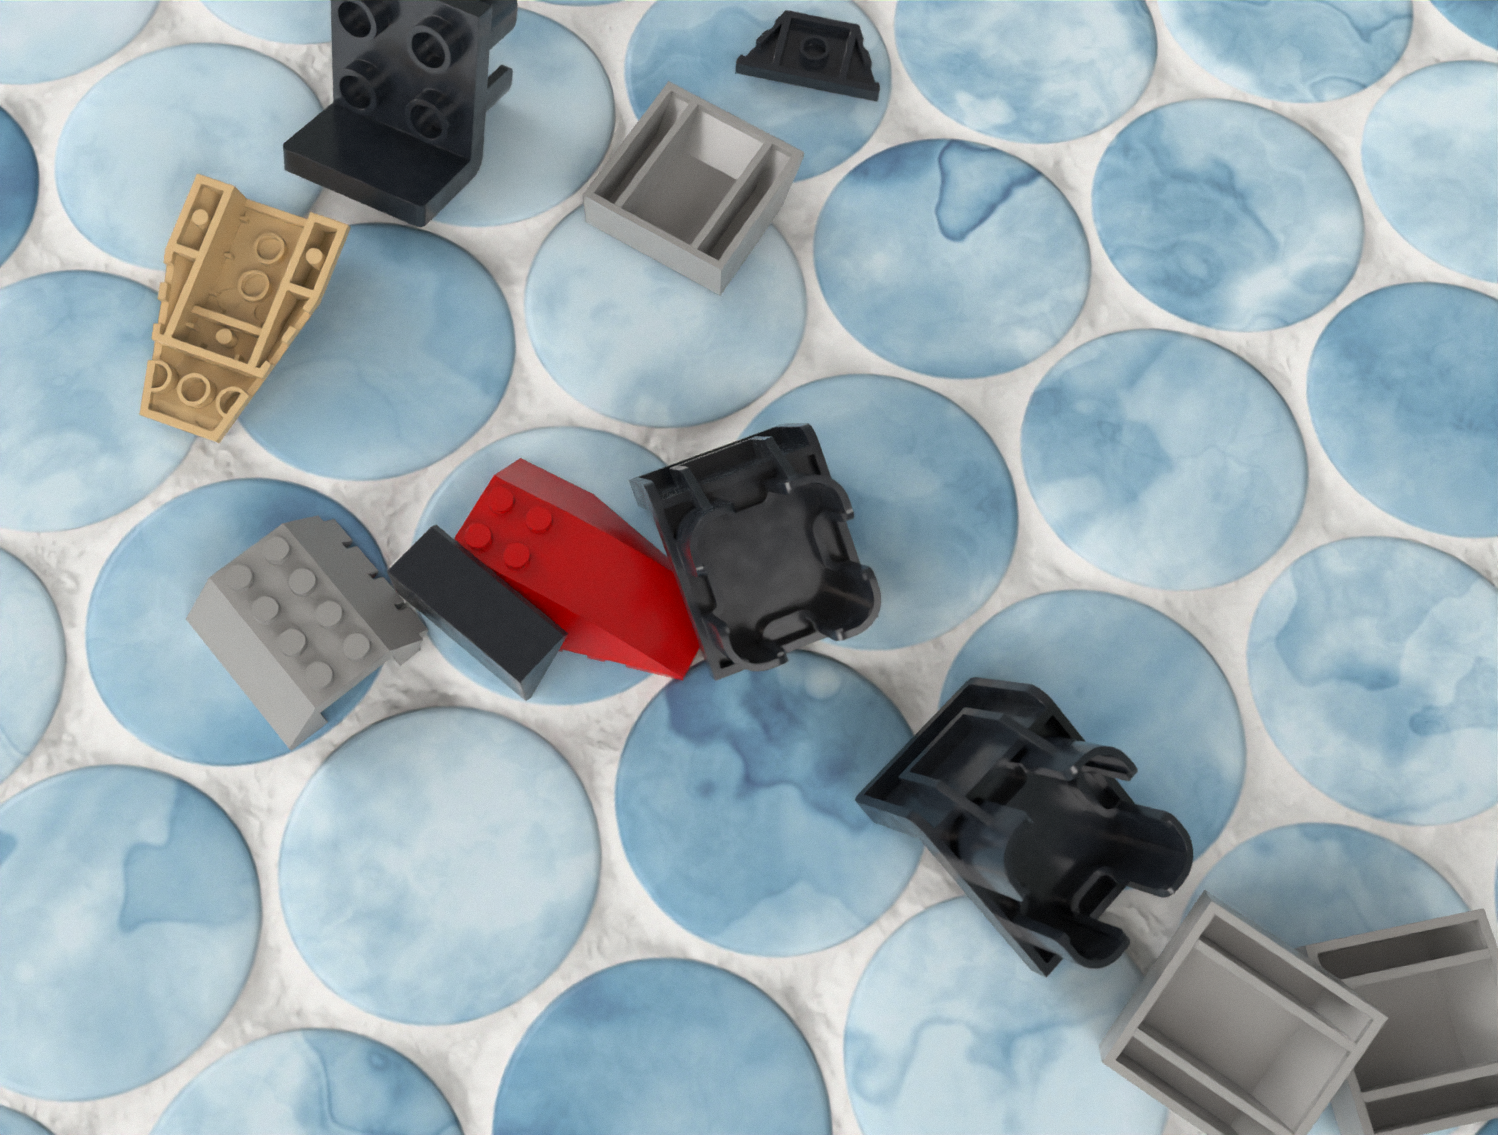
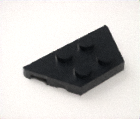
(813, 55)

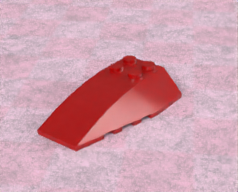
(582, 570)

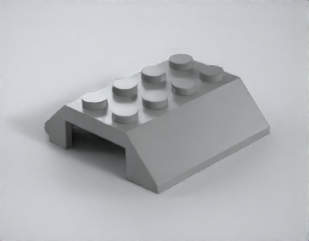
(302, 623)

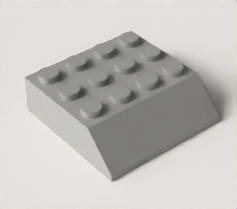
(692, 187)
(1239, 1028)
(1439, 1047)

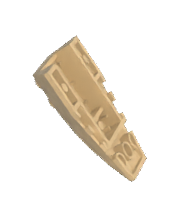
(231, 303)

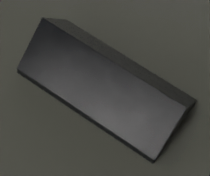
(478, 610)

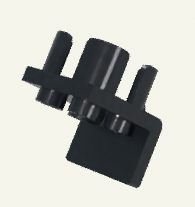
(405, 103)
(761, 548)
(1030, 821)

